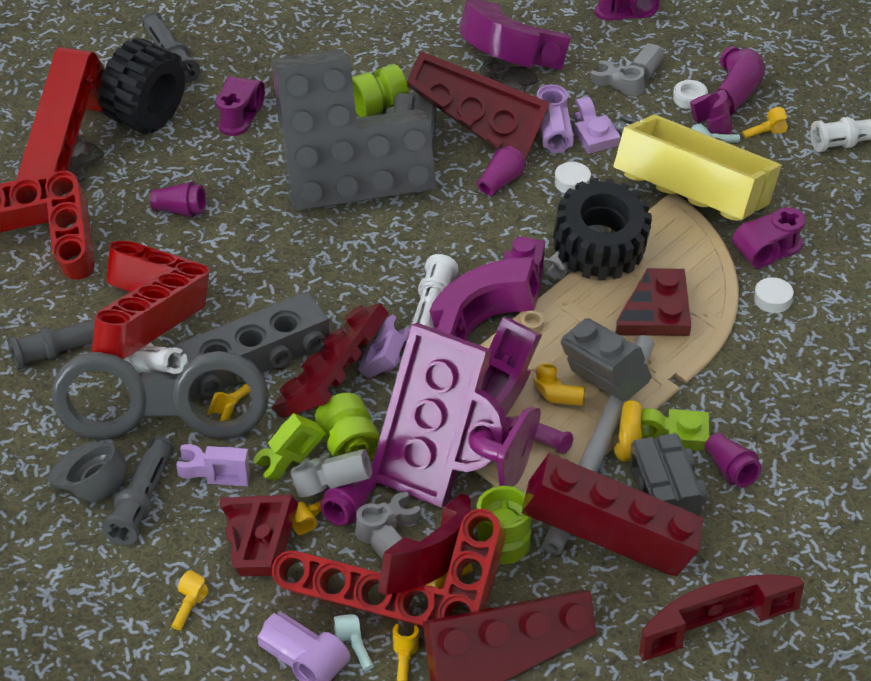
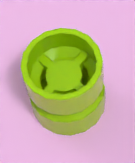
(378, 91)
(347, 425)
(506, 505)

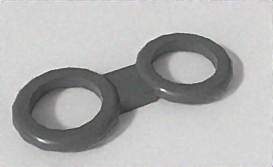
(159, 395)

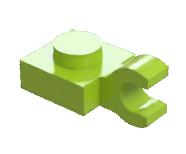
(689, 425)
(290, 443)

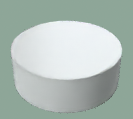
(687, 91)
(570, 174)
(773, 295)

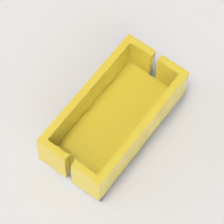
(696, 167)

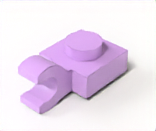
(593, 131)
(384, 351)
(217, 464)

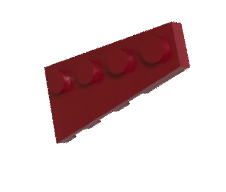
(481, 105)
(326, 367)
(507, 638)

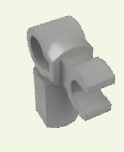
(630, 78)
(317, 474)
(378, 522)

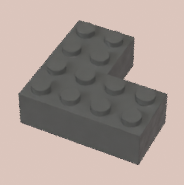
(334, 154)

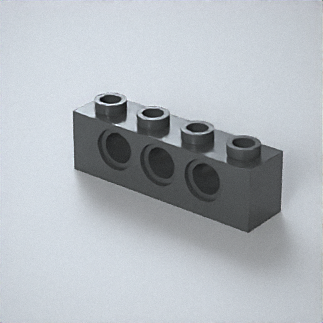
(265, 338)

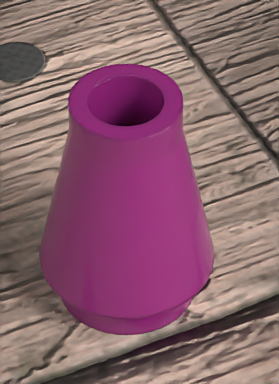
(503, 168)
(180, 199)
(736, 463)
(343, 502)

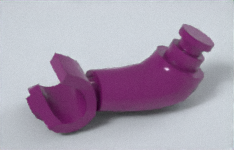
(744, 75)

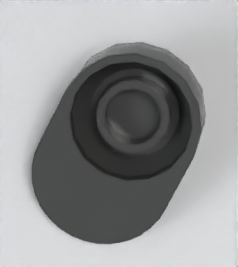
(90, 471)

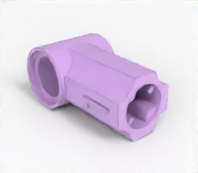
(556, 126)
(306, 652)

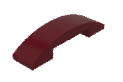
(416, 563)
(765, 594)

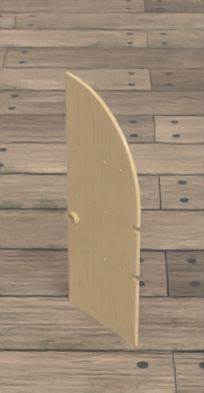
(677, 240)

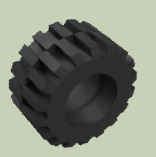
(142, 85)
(607, 206)

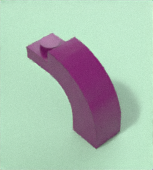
(509, 40)
(486, 292)
(509, 362)

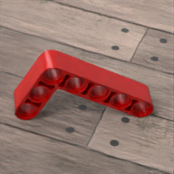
(67, 93)
(59, 211)
(161, 295)
(396, 606)

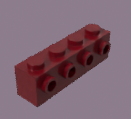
(612, 515)

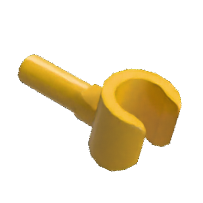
(776, 124)
(225, 403)
(305, 517)
(195, 590)
(404, 647)

